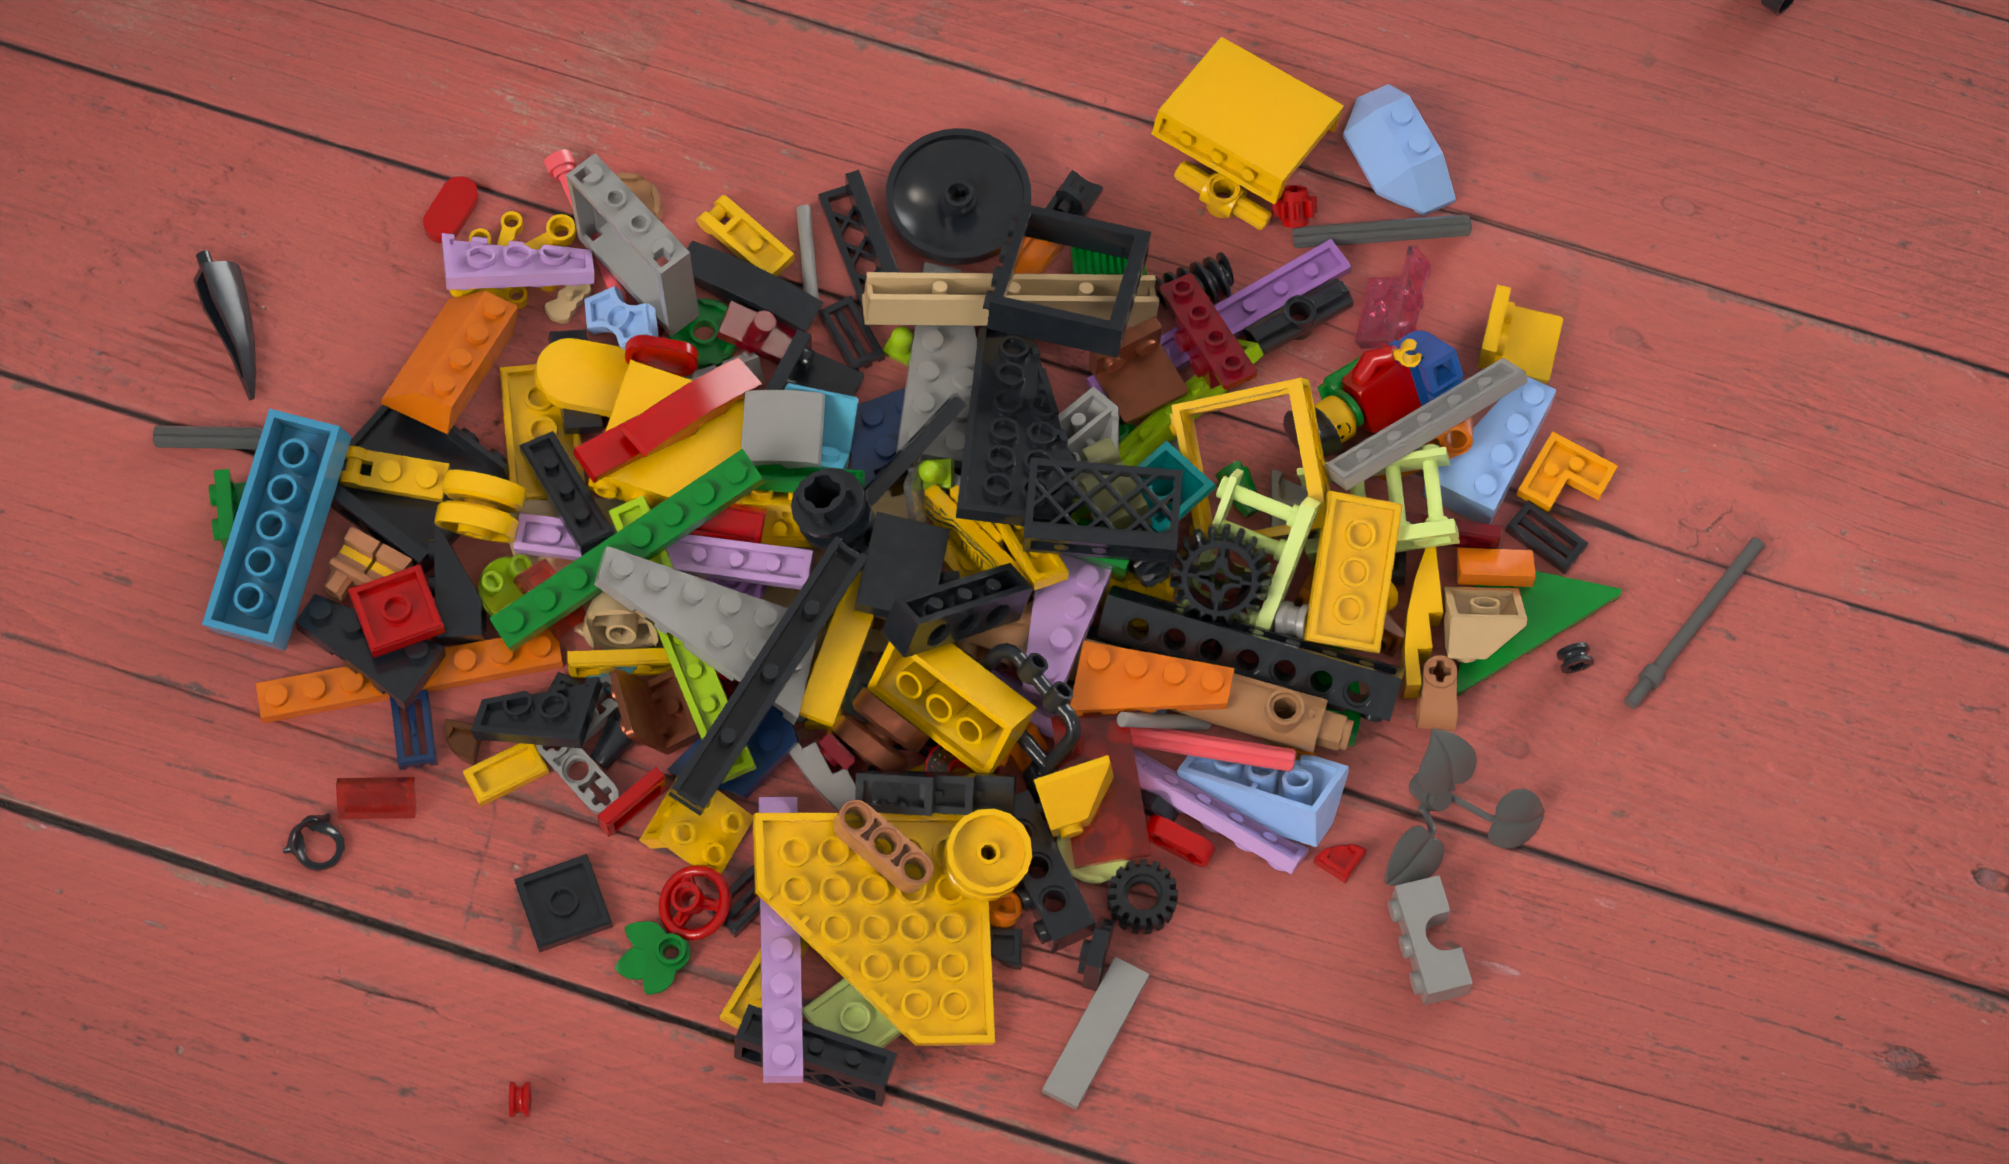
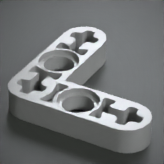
(566, 756)

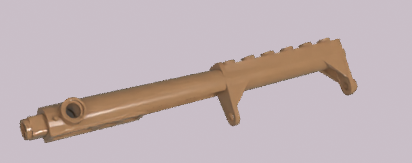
(1254, 707)

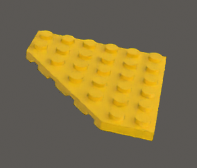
(909, 954)

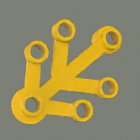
(555, 224)

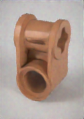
(1437, 700)

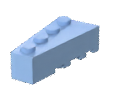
(1501, 439)

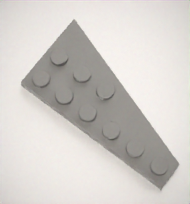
(712, 620)

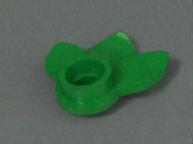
(647, 959)

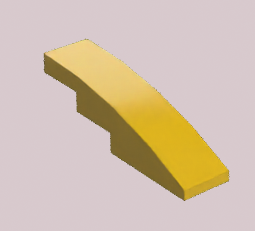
(1423, 611)
(837, 660)

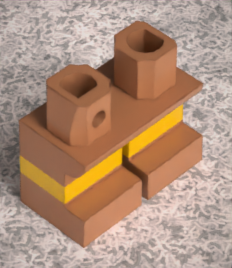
(360, 562)

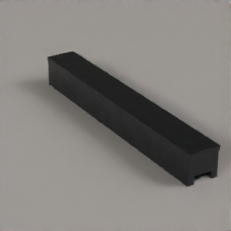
(767, 676)

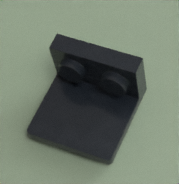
(810, 369)

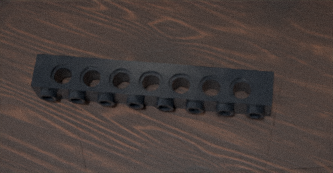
(1269, 645)

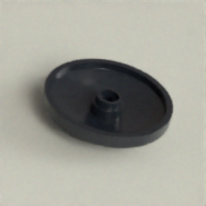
(956, 195)

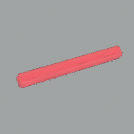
(1214, 748)

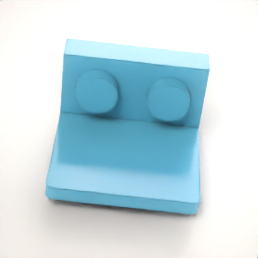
(838, 426)

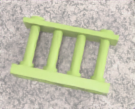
(1437, 528)
(1285, 552)

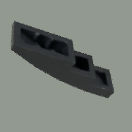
(752, 287)
(935, 792)

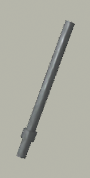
(1653, 674)

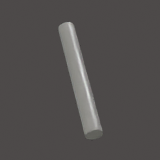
(807, 250)
(1160, 721)

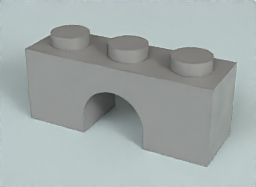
(1436, 972)

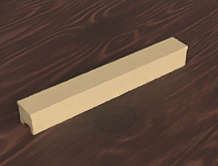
(960, 297)

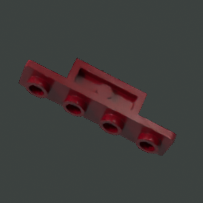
(1205, 335)

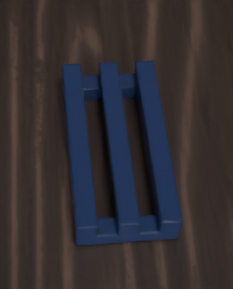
(417, 759)

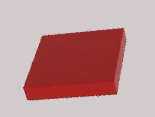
(396, 610)

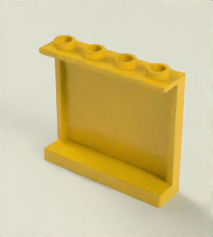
(1246, 119)
(677, 465)

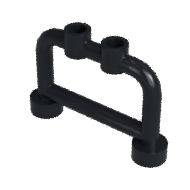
(1054, 699)

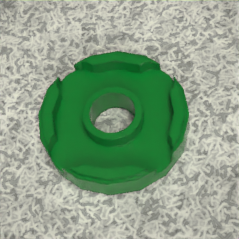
(714, 349)

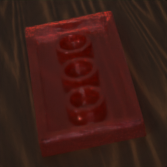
(1119, 824)

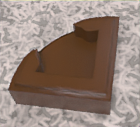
(462, 740)

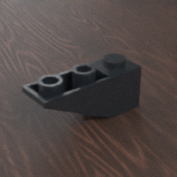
(455, 595)

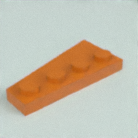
(1132, 680)

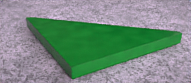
(1550, 609)

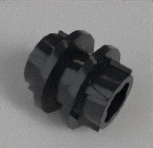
(830, 506)

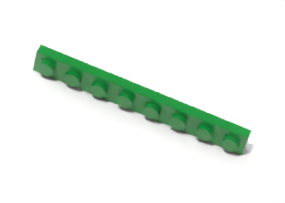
(643, 538)

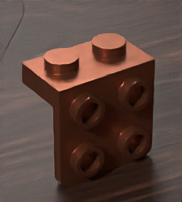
(654, 711)

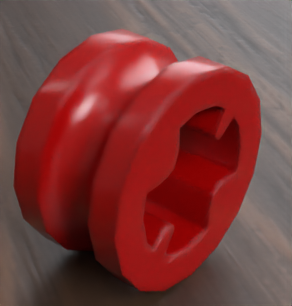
(520, 1099)

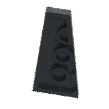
(397, 673)

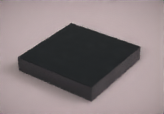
(563, 903)

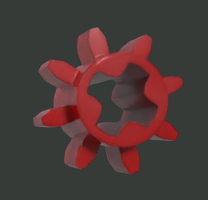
(1295, 206)

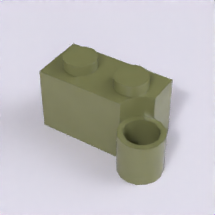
(1106, 453)

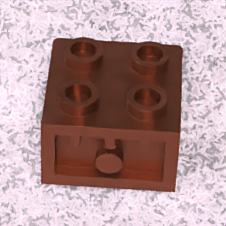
(1141, 375)

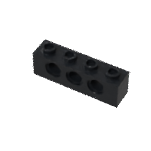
(957, 610)
(1075, 919)

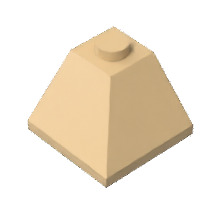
(1480, 620)

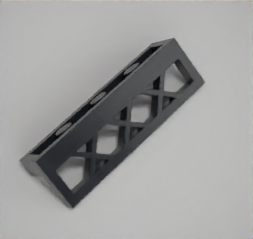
(867, 224)
(828, 1059)

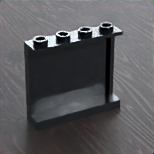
(402, 520)

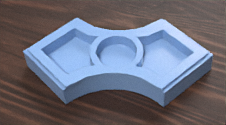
(611, 314)

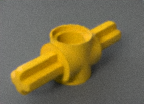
(1236, 205)

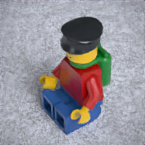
(1381, 388)

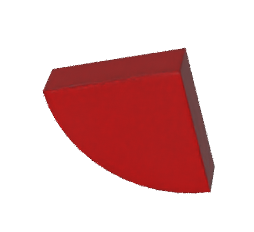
(1340, 860)

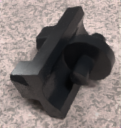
(1075, 195)

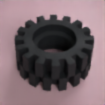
(1142, 874)

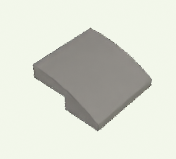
(783, 427)

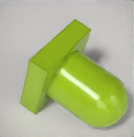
(899, 345)
(937, 472)

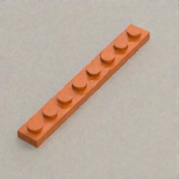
(461, 667)

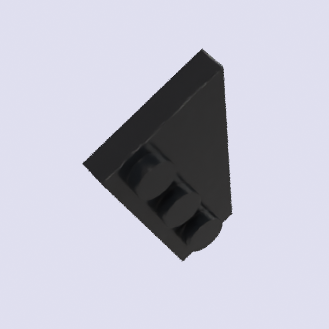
(542, 718)

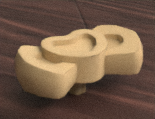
(568, 301)

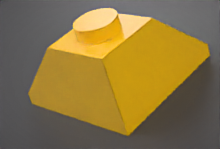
(1074, 795)

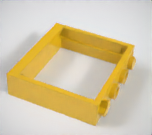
(1307, 435)

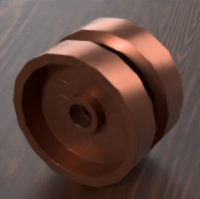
(879, 734)

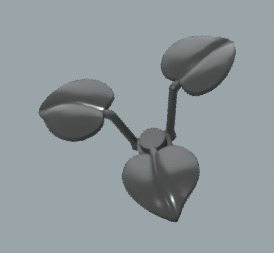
(1446, 763)

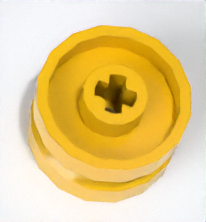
(480, 506)
(980, 877)

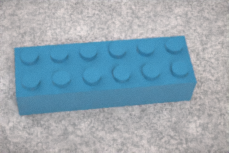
(277, 529)

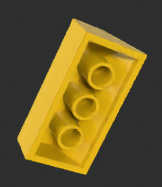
(954, 703)

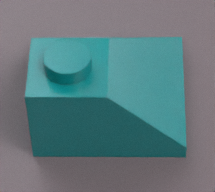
(1194, 484)

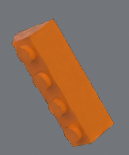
(452, 359)

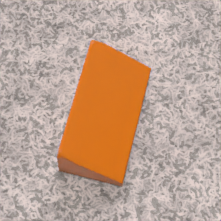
(1495, 567)

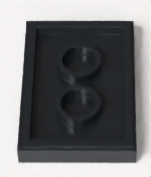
(900, 562)

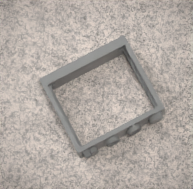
(632, 243)

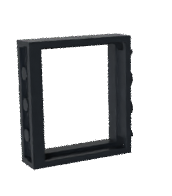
(1060, 325)

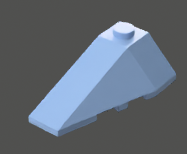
(1290, 803)

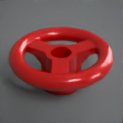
(681, 889)

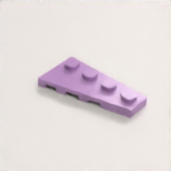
(516, 265)
(1063, 617)

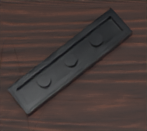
(914, 447)
(566, 492)

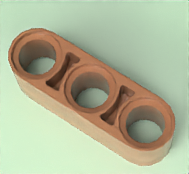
(876, 827)

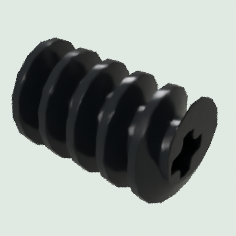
(1210, 275)

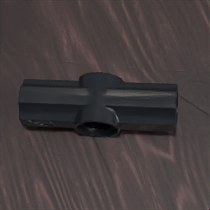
(1315, 306)

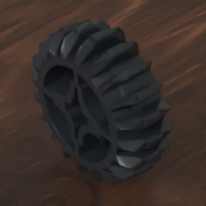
(1234, 575)

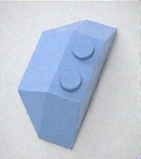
(1398, 151)

